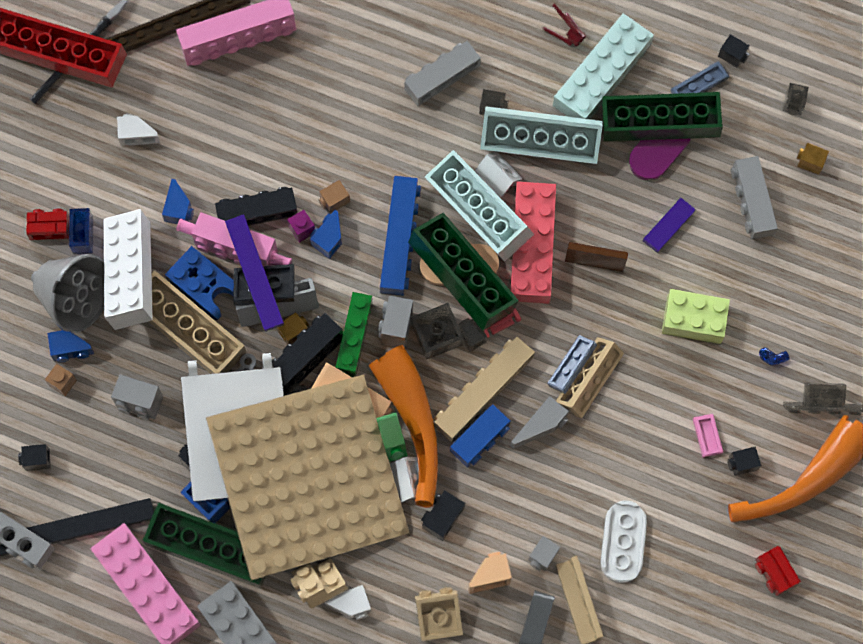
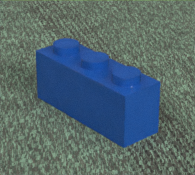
(480, 436)

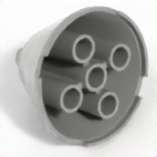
(71, 290)

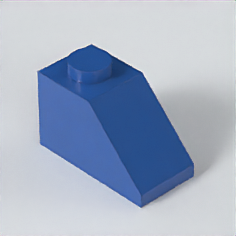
(176, 205)

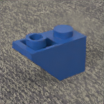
(328, 237)
(67, 345)

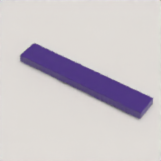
(254, 273)

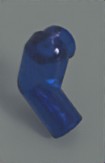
(771, 358)

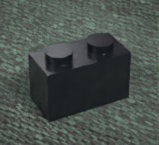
(443, 515)

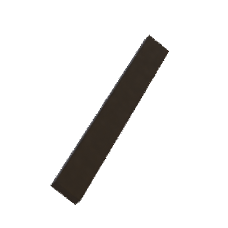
(175, 20)

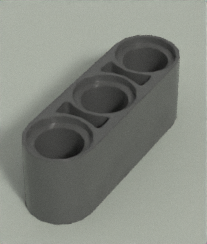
(537, 618)

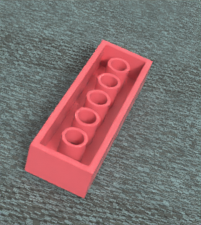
(533, 260)

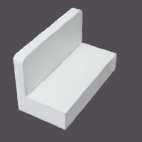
(497, 173)
(406, 477)

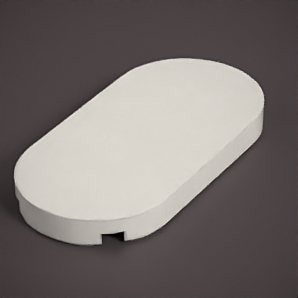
(623, 542)

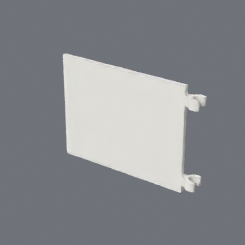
(215, 395)

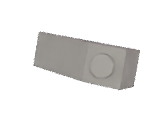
(543, 422)

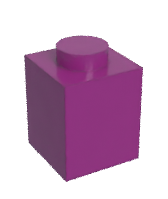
(301, 226)

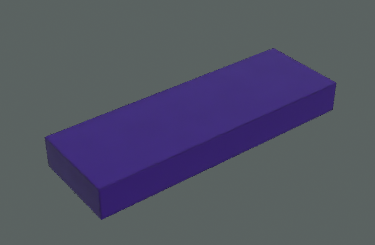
(669, 225)

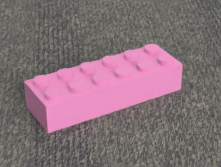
(236, 30)
(145, 586)

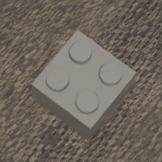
(396, 322)
(137, 397)

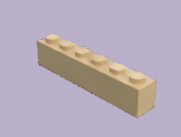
(483, 389)

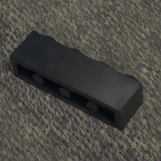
(259, 208)

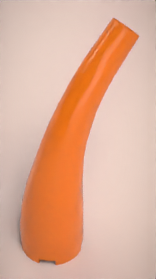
(406, 391)
(831, 463)

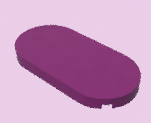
(654, 157)

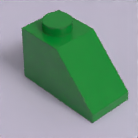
(392, 437)

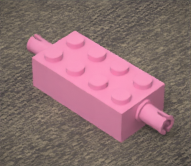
(213, 236)

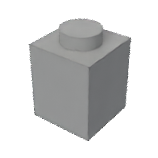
(543, 554)

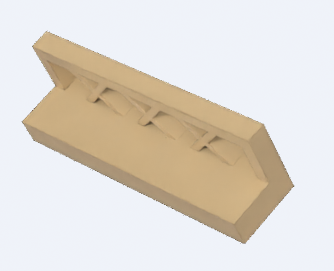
(594, 378)
(579, 601)

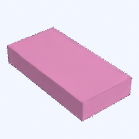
(707, 435)

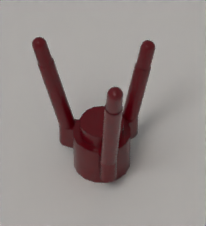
(575, 34)

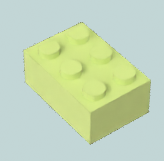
(695, 316)

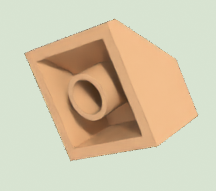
(491, 574)

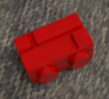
(47, 225)
(777, 571)

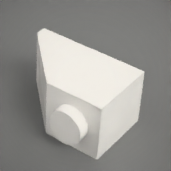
(135, 131)
(351, 603)

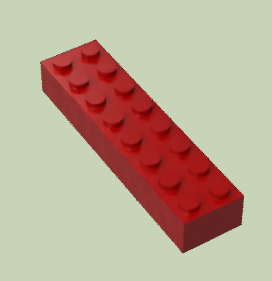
(60, 48)

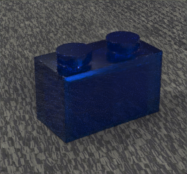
(81, 231)

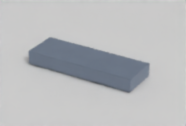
(703, 80)
(572, 364)

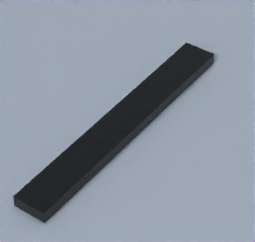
(89, 523)

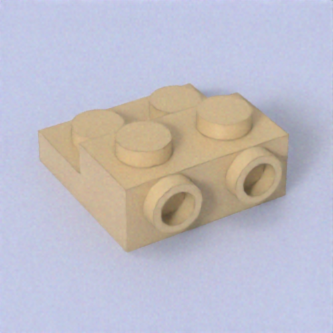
(318, 583)
(438, 614)

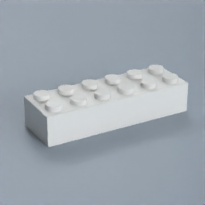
(127, 270)

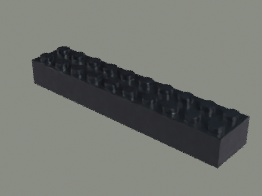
(299, 358)

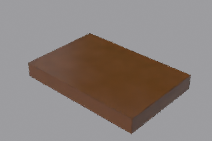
(596, 256)

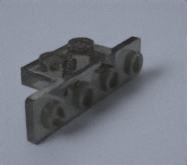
(824, 397)

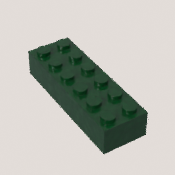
(661, 116)
(463, 271)
(198, 543)

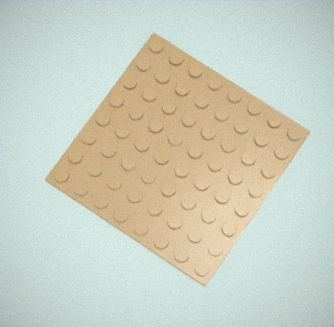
(307, 476)

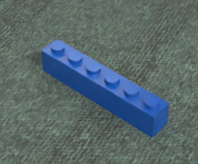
(400, 227)

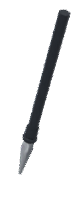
(100, 27)

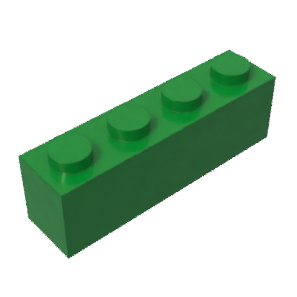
(354, 333)

